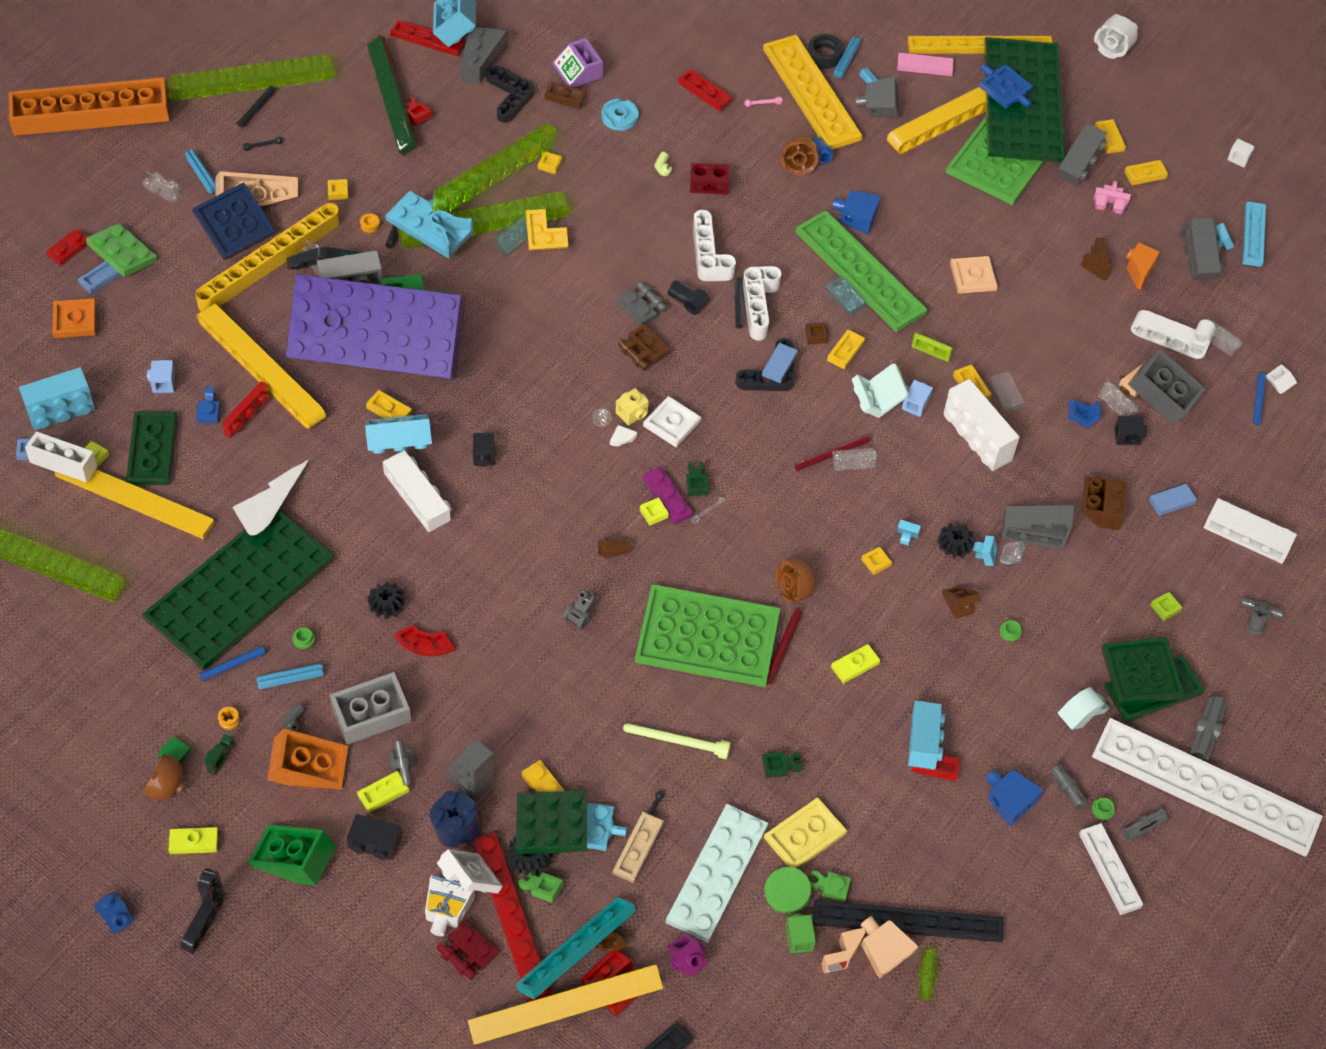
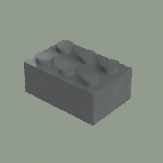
(1166, 386)

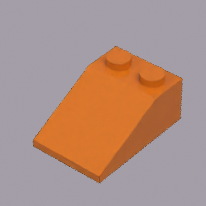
(307, 761)

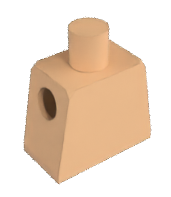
(885, 946)

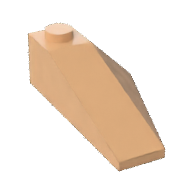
(264, 188)

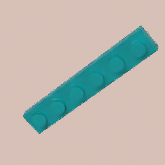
(575, 948)

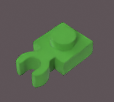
(833, 886)
(543, 887)

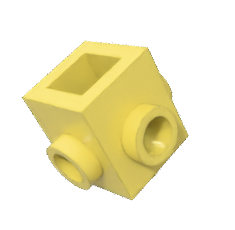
(632, 406)

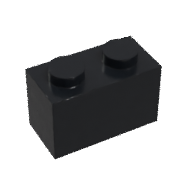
(374, 837)

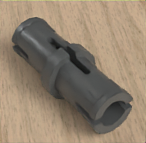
(1068, 786)
(1145, 824)

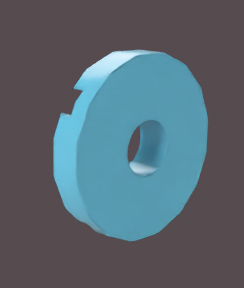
(617, 122)

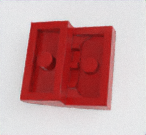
(611, 965)

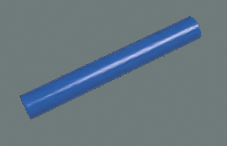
(1257, 417)
(216, 670)

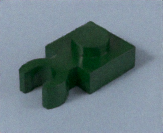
(697, 481)
(215, 758)
(778, 765)

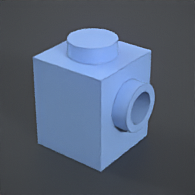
(162, 376)
(918, 398)

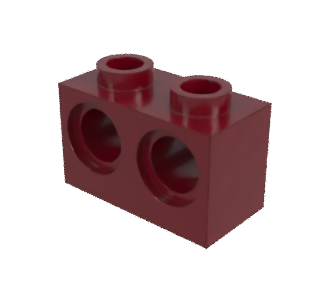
(709, 178)

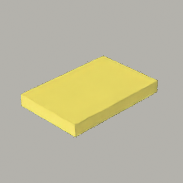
(805, 834)

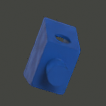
(858, 210)
(1012, 795)

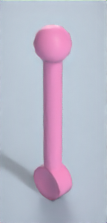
(778, 100)

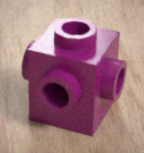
(687, 955)

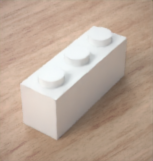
(61, 457)

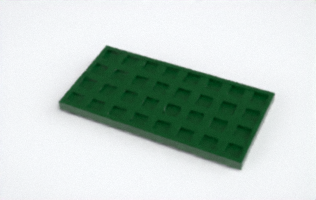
(1019, 130)
(237, 589)

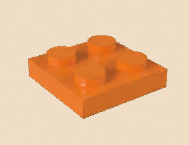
(74, 318)

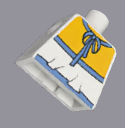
(446, 904)

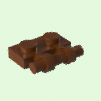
(648, 343)

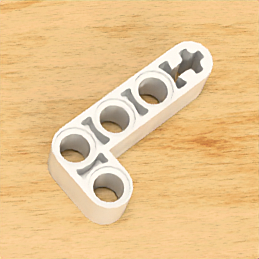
(710, 266)
(755, 284)
(1173, 334)

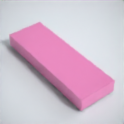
(925, 64)

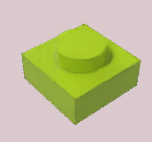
(1166, 606)

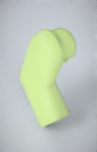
(661, 165)

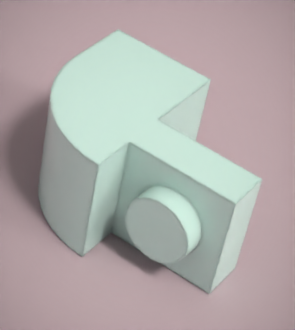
(1083, 708)

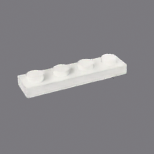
(1111, 869)

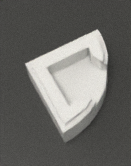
(622, 436)

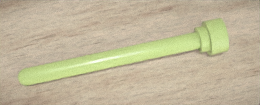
(719, 748)

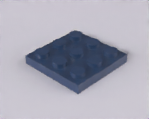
(233, 221)

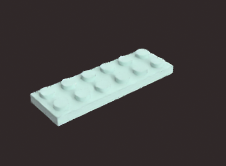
(717, 873)

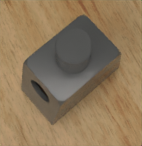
(881, 98)

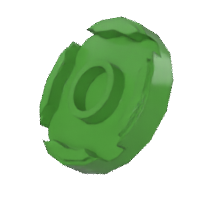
(788, 890)

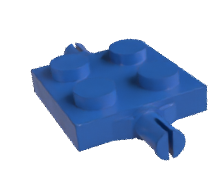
(1005, 86)

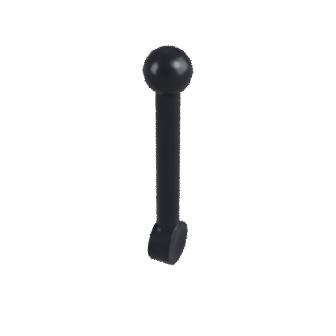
(247, 146)
(659, 795)

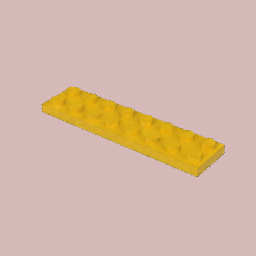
(812, 92)

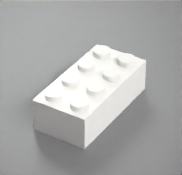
(980, 425)

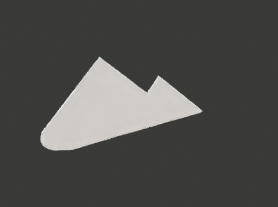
(260, 509)

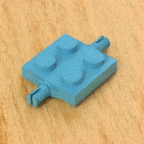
(601, 826)

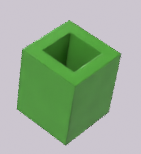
(800, 933)

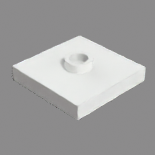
(672, 421)

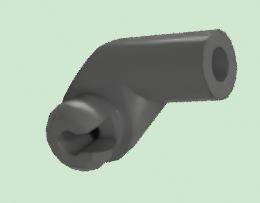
(290, 719)

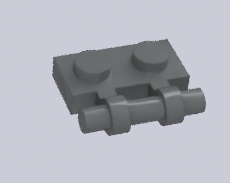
(637, 308)

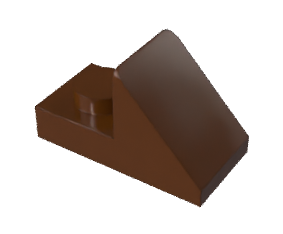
(1098, 260)
(961, 600)

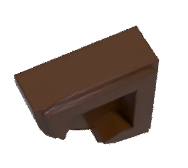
(612, 943)

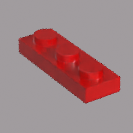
(704, 90)
(246, 409)

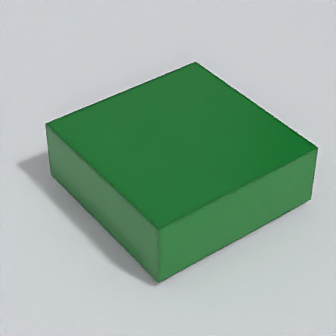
(175, 749)

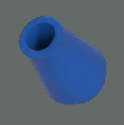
(825, 151)

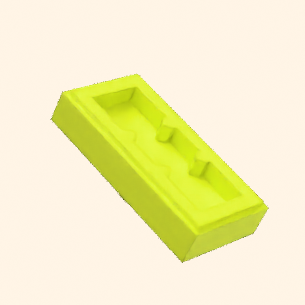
(855, 663)
(382, 792)
(193, 840)

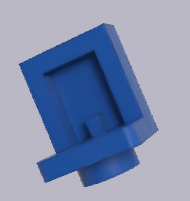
(1084, 414)
(113, 912)

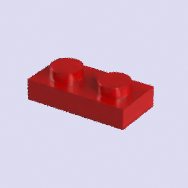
(67, 247)
(945, 769)

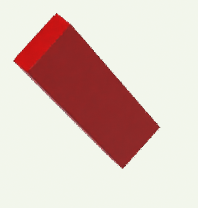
(424, 37)

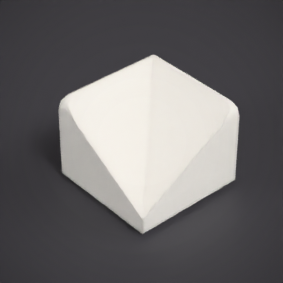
(1240, 153)
(1281, 379)

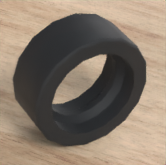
(827, 41)

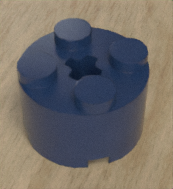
(455, 819)

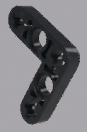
(520, 90)
(311, 257)
(772, 385)
(212, 897)

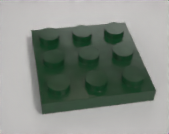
(1142, 671)
(551, 822)

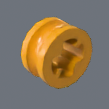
(227, 712)

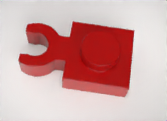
(418, 112)

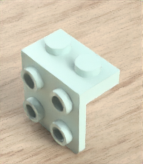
(881, 392)

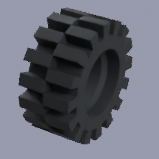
(527, 864)

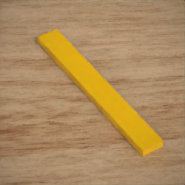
(958, 44)
(145, 503)
(565, 1004)

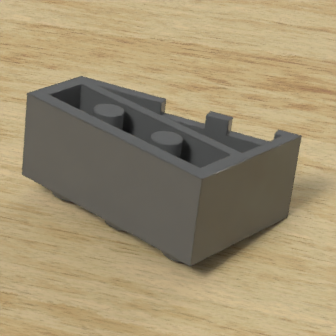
(480, 53)
(1083, 155)
(1202, 248)
(1038, 524)
(472, 771)

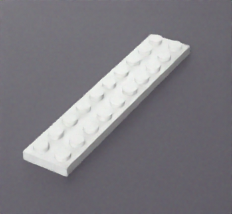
(1208, 787)

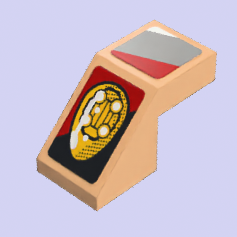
(849, 944)

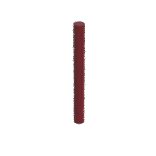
(828, 454)
(783, 645)

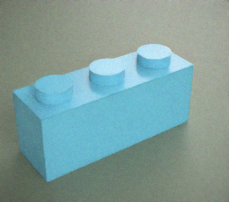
(926, 735)

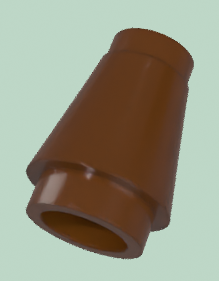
(613, 547)

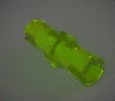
(927, 974)

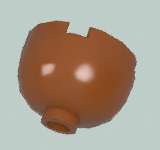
(800, 155)
(795, 580)
(165, 779)

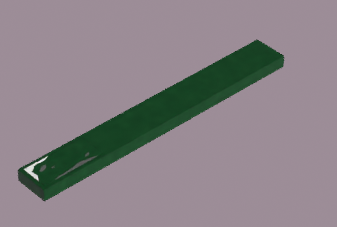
(392, 95)

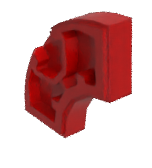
(424, 643)

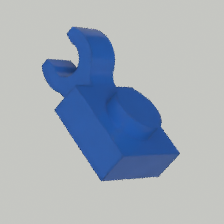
(208, 410)

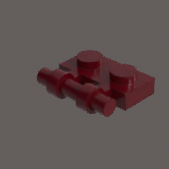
(472, 945)

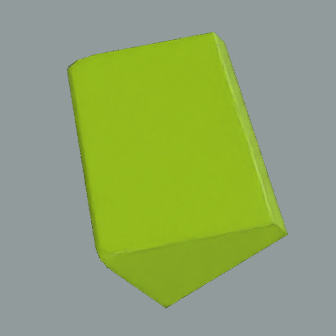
(932, 347)

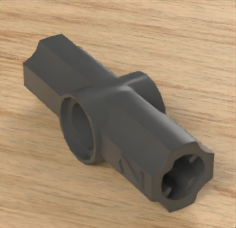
(1208, 728)

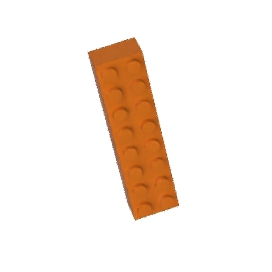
(88, 106)

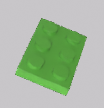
(121, 250)

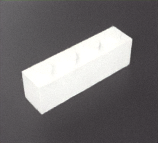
(417, 491)
(1250, 531)

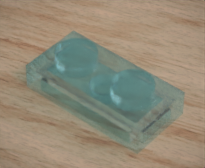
(512, 236)
(845, 295)

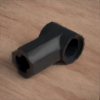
(692, 299)

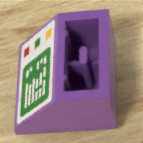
(579, 64)

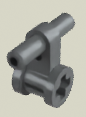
(581, 609)
(1259, 614)
(403, 760)

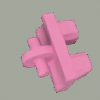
(1112, 195)

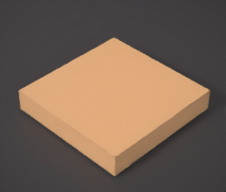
(973, 274)

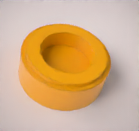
(370, 223)

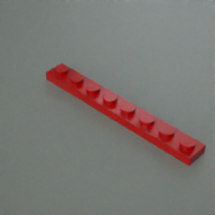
(510, 910)

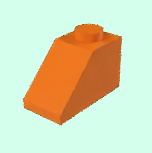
(1141, 263)

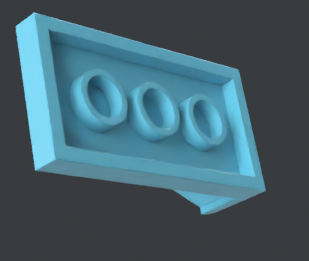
(435, 229)

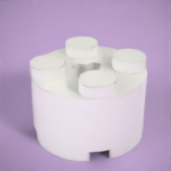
(1116, 36)

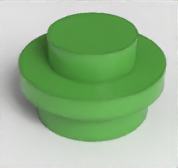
(1010, 630)
(303, 638)
(1103, 809)

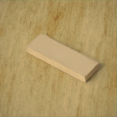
(638, 847)

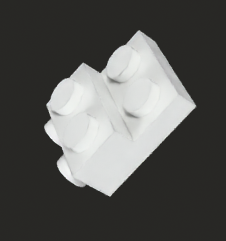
(469, 870)

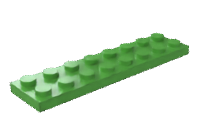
(861, 271)

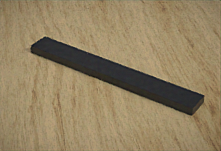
(910, 920)

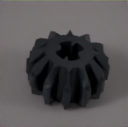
(956, 540)
(386, 600)

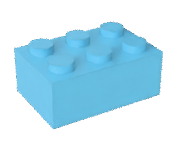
(453, 19)
(57, 398)
(398, 433)

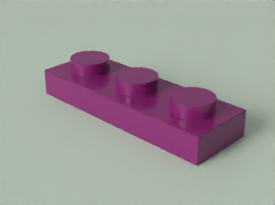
(664, 489)

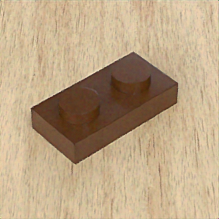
(565, 94)

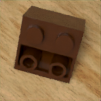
(1104, 501)

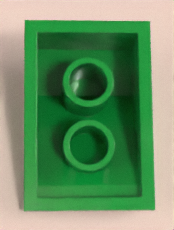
(293, 853)

